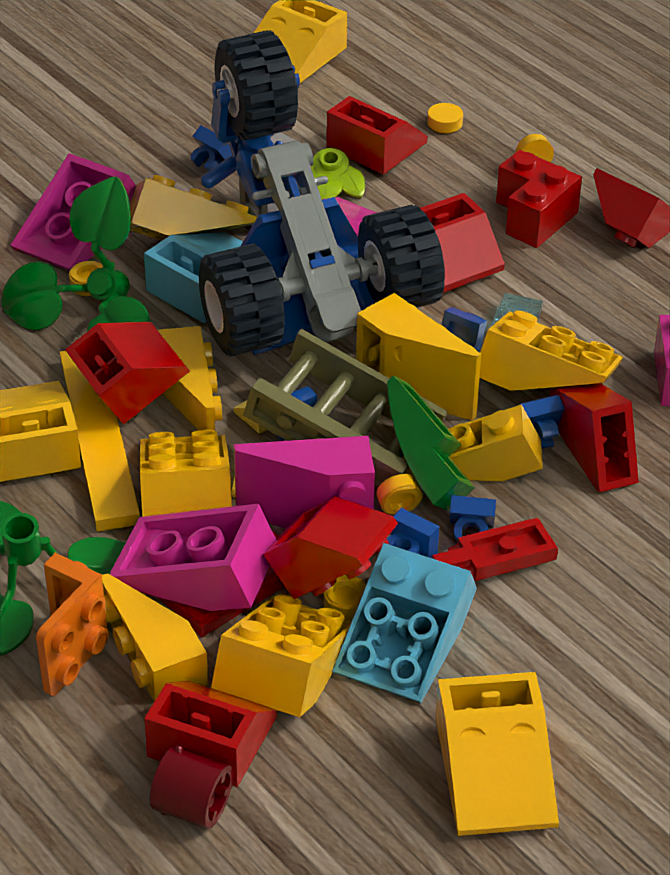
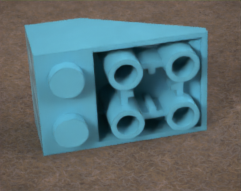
(175, 265)
(405, 623)

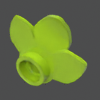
(341, 176)

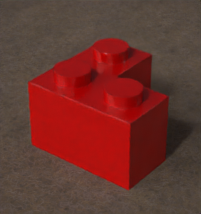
(537, 196)

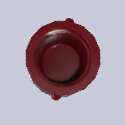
(191, 787)

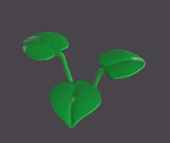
(96, 216)
(22, 546)

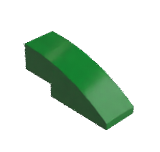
(426, 445)

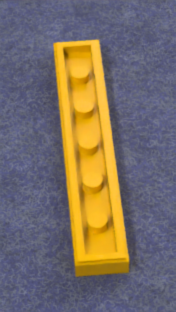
(101, 453)

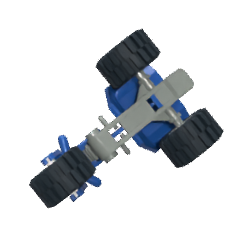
(305, 259)

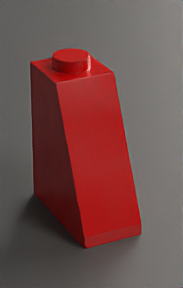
(599, 434)

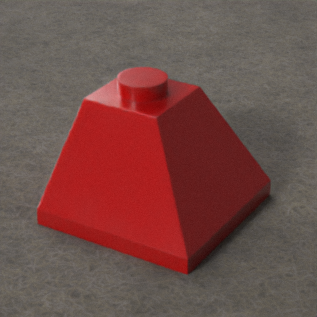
(631, 211)

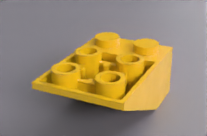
(308, 31)
(166, 211)
(413, 347)
(533, 356)
(37, 431)
(184, 472)
(280, 654)
(496, 753)

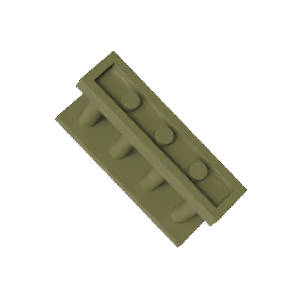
(295, 420)

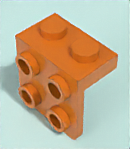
(75, 622)

